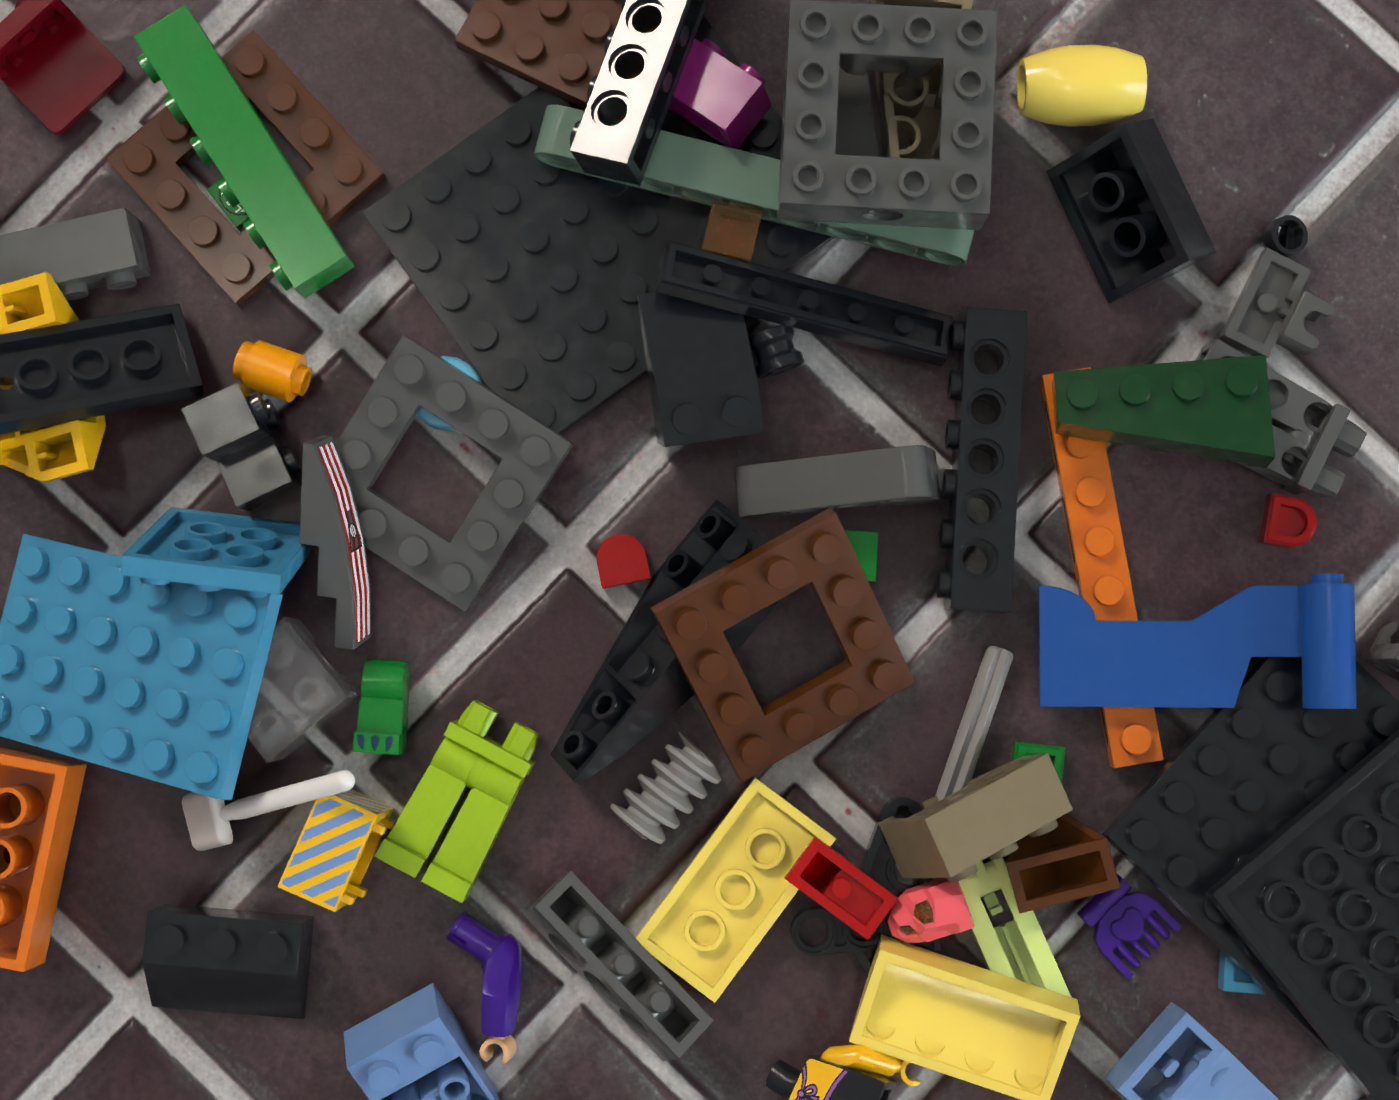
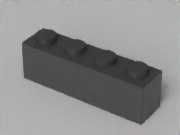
(79, 253)

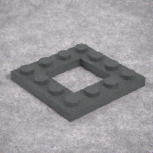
(529, 456)

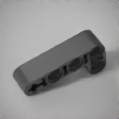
(838, 482)

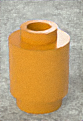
(272, 370)

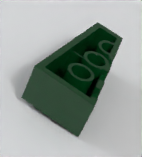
(1182, 407)

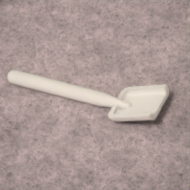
(210, 818)

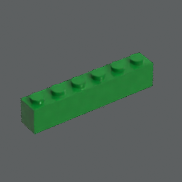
(244, 153)

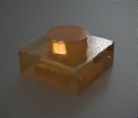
(732, 231)

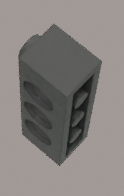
(618, 967)

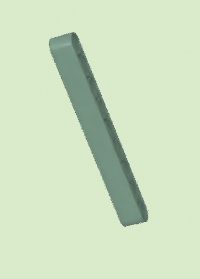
(740, 178)

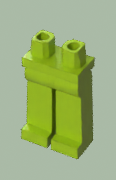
(461, 762)

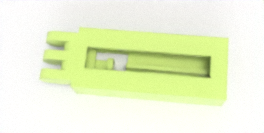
(1014, 947)

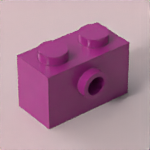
(720, 95)

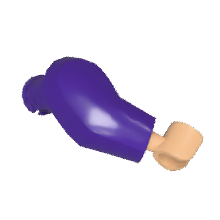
(501, 981)

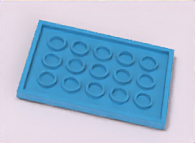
(130, 668)

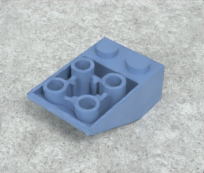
(416, 1053)
(1183, 1062)

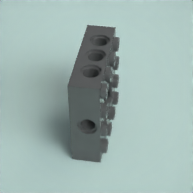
(887, 190)

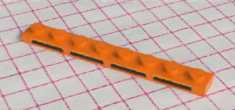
(1100, 570)

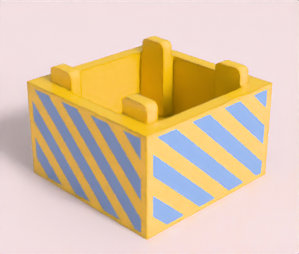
(336, 849)

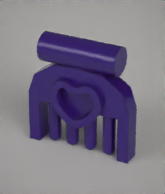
(1121, 919)

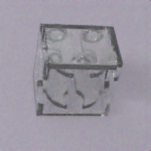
(295, 693)

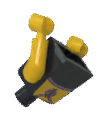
(840, 1074)

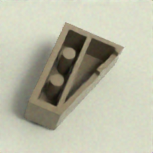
(978, 820)

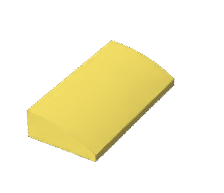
(964, 1021)

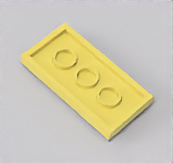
(731, 891)

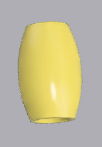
(1081, 85)

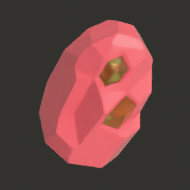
(930, 912)

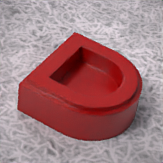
(1287, 521)
(622, 561)

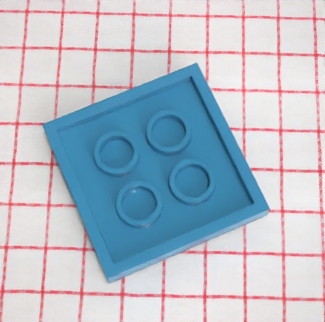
(217, 552)

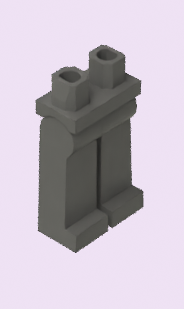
(1302, 433)

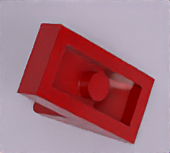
(841, 887)

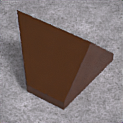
(1061, 866)

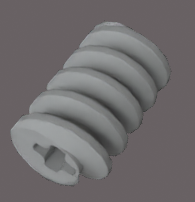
(667, 791)

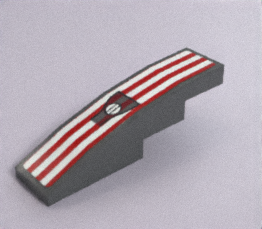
(333, 524)

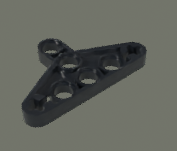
(879, 865)

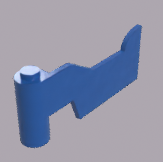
(1203, 658)

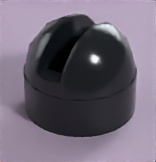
(1291, 237)

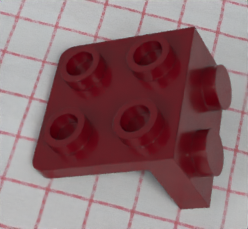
(55, 63)

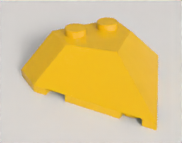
(59, 448)

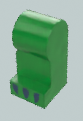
(383, 708)

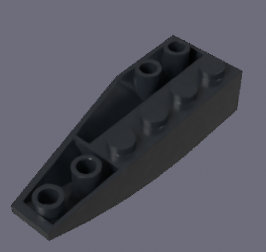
(641, 676)

